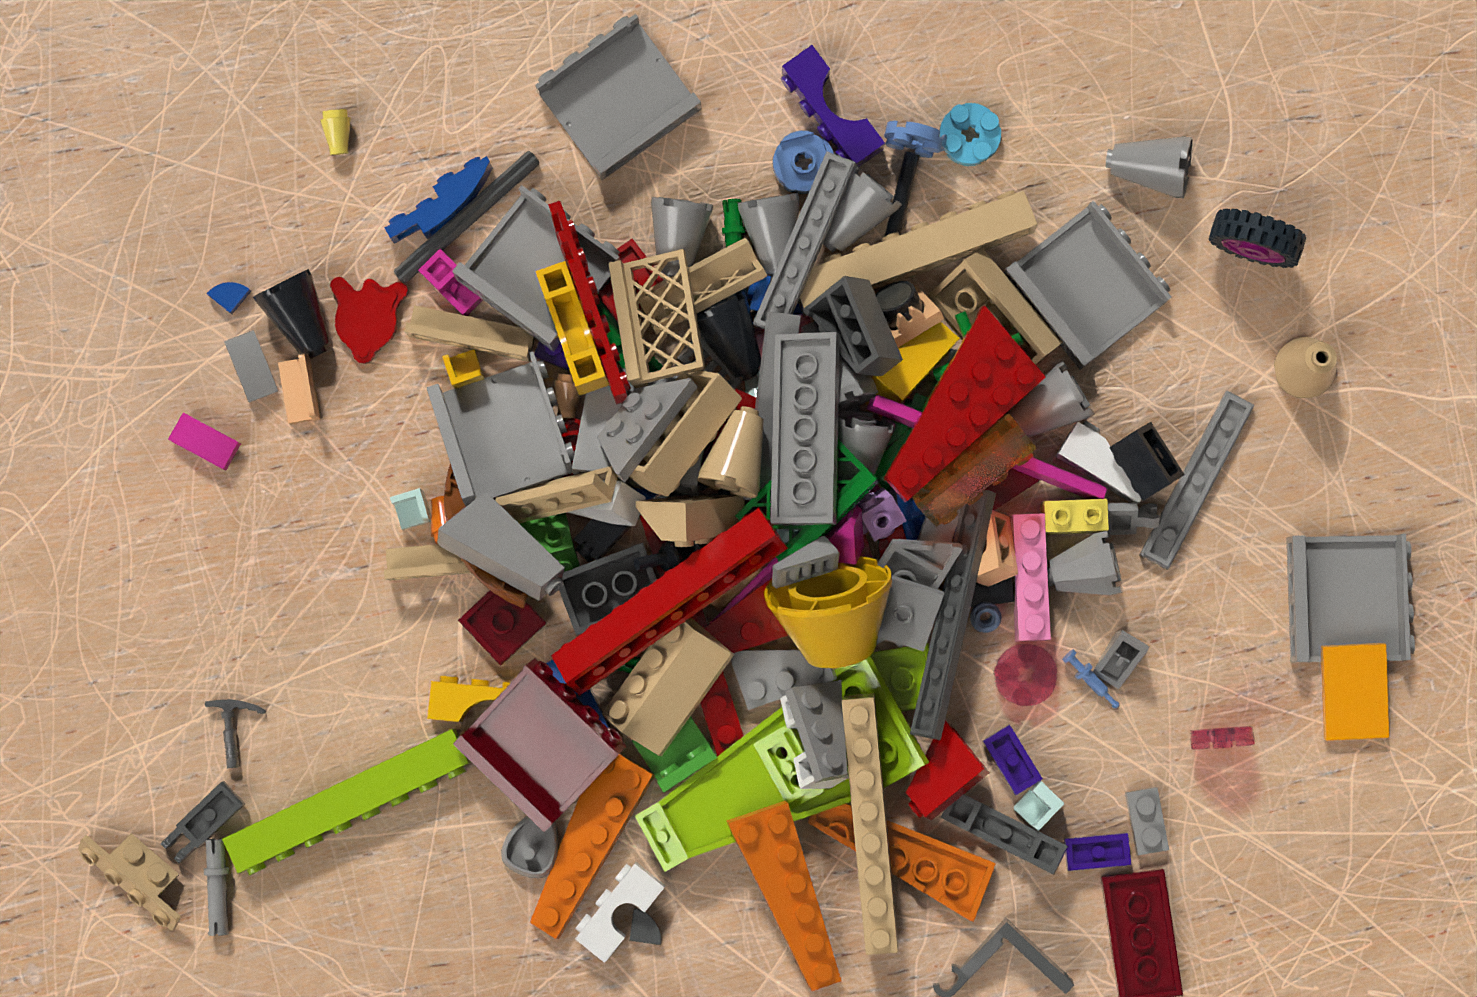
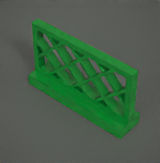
(846, 500)

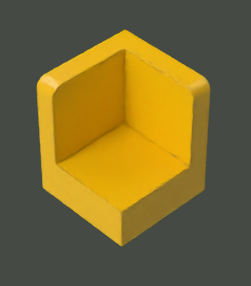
(463, 368)

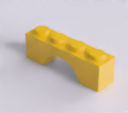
(572, 328)
(452, 700)

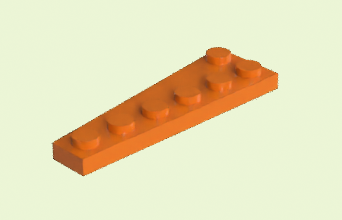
(588, 840)
(929, 865)
(780, 870)

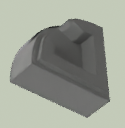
(644, 928)

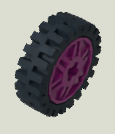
(1257, 238)

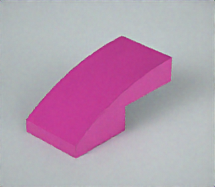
(439, 273)
(204, 441)

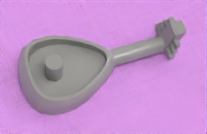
(530, 850)

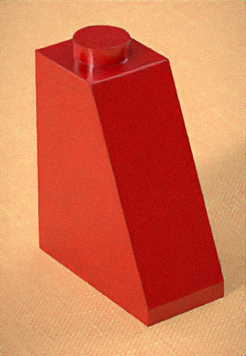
(946, 777)

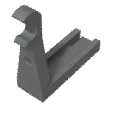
(991, 944)

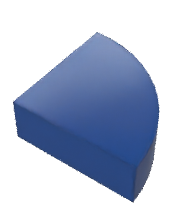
(229, 295)

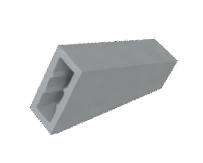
(502, 547)

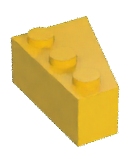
(919, 359)

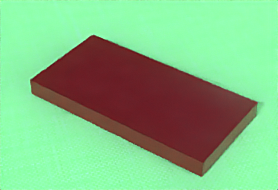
(1141, 934)

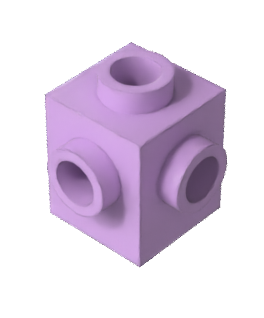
(880, 514)

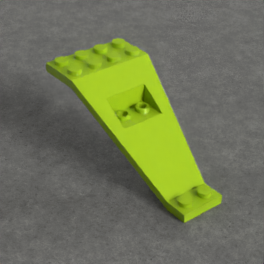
(758, 775)

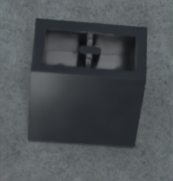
(1146, 461)

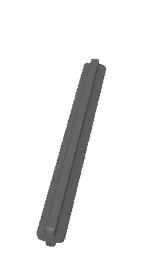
(467, 216)

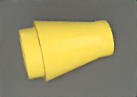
(336, 130)

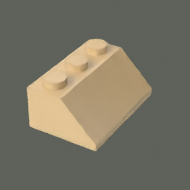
(691, 517)

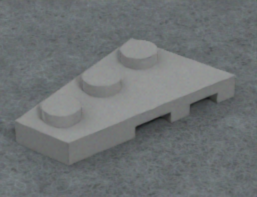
(770, 673)
(821, 727)

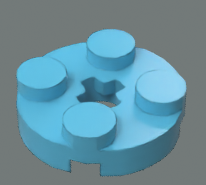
(984, 123)

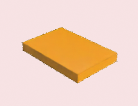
(1354, 691)

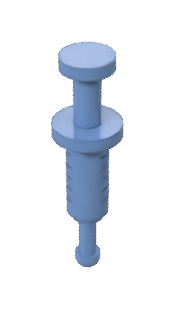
(1089, 677)

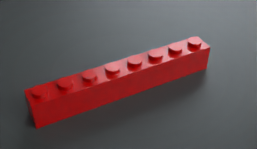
(668, 601)

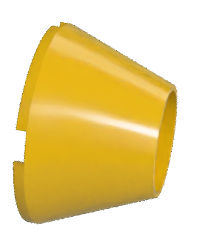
(836, 614)

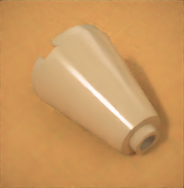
(1305, 367)
(736, 455)

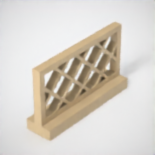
(630, 323)

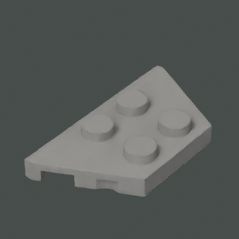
(641, 422)
(920, 561)

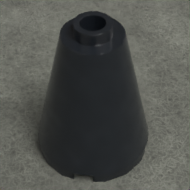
(296, 313)
(731, 335)

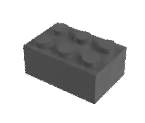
(602, 585)

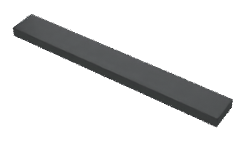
(952, 619)

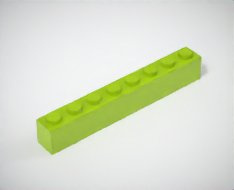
(344, 802)

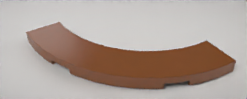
(454, 504)

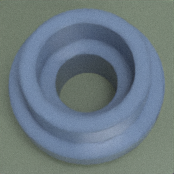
(985, 625)

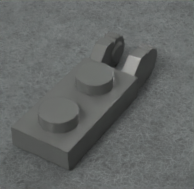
(205, 819)

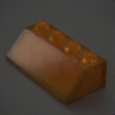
(974, 470)

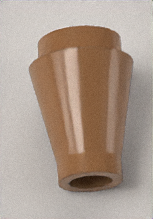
(566, 395)

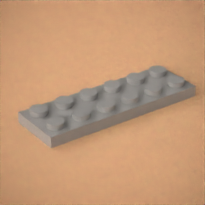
(805, 429)

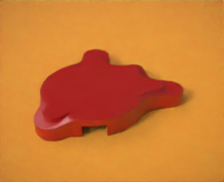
(368, 316)

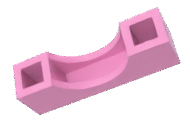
(1031, 583)

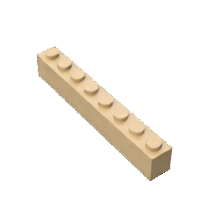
(926, 245)
(870, 824)

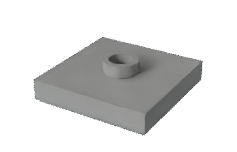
(910, 613)

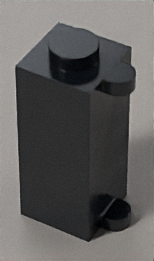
(599, 538)

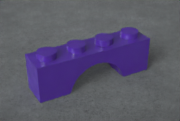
(853, 139)

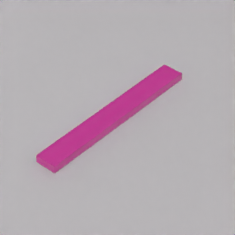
(1034, 467)

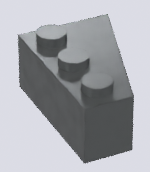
(856, 315)

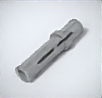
(216, 887)

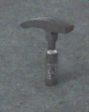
(230, 733)

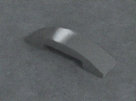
(1006, 833)

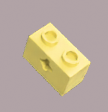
(1075, 516)

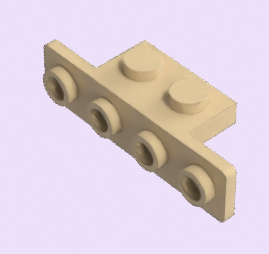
(138, 873)

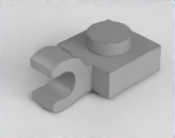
(1126, 517)

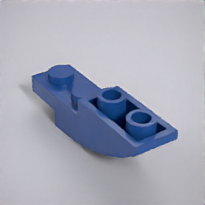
(453, 194)

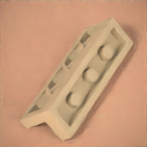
(710, 281)
(470, 333)
(561, 495)
(422, 562)

